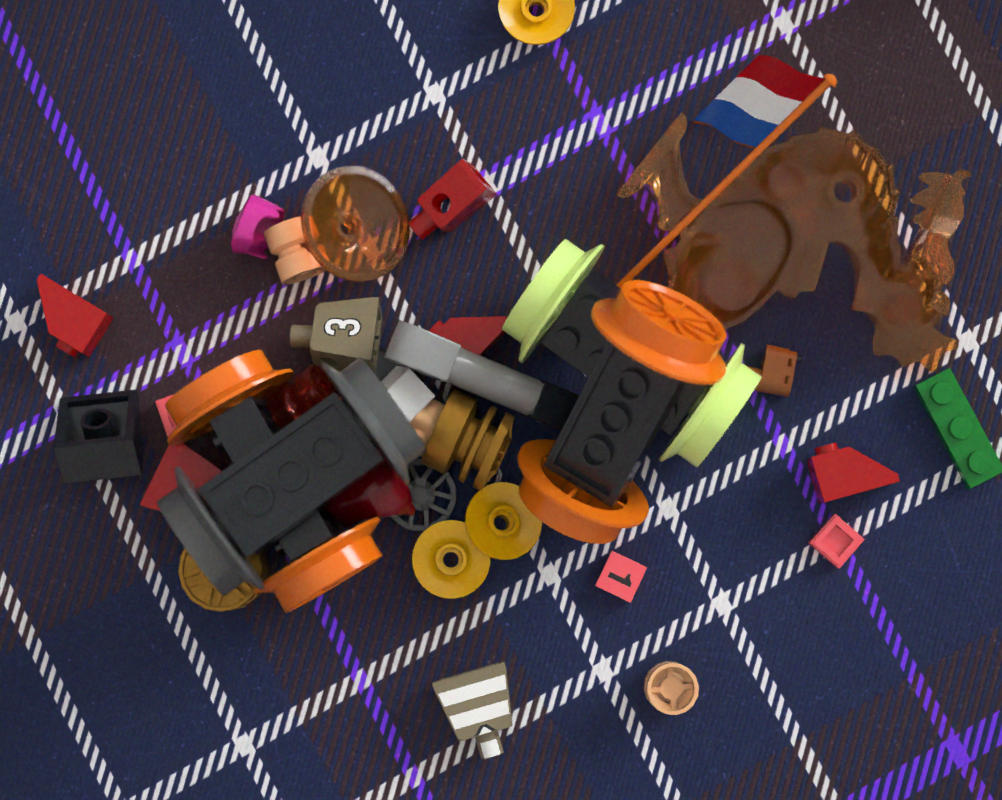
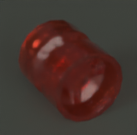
(297, 398)

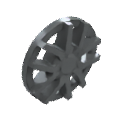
(424, 495)

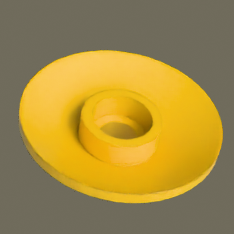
(540, 29)
(521, 528)
(435, 575)

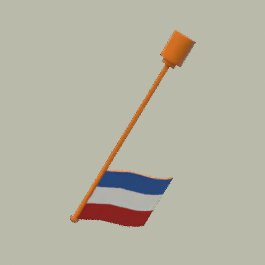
(751, 114)

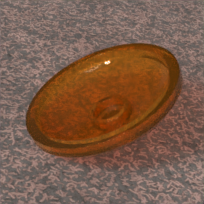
(372, 215)

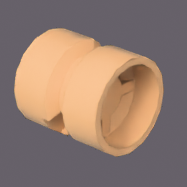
(294, 258)
(671, 687)

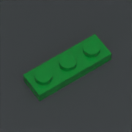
(958, 428)

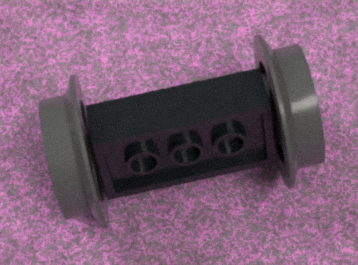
(290, 476)

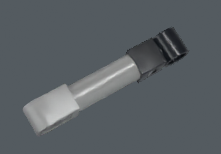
(452, 364)

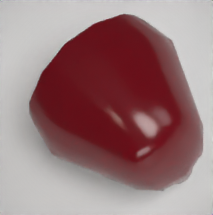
(374, 496)

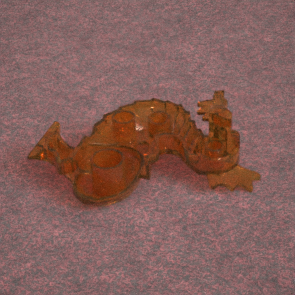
(782, 215)

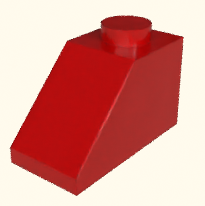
(71, 318)
(472, 333)
(845, 472)

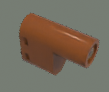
(777, 370)

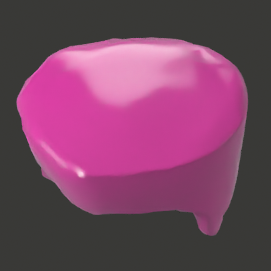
(251, 223)

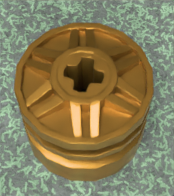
(468, 440)
(205, 593)

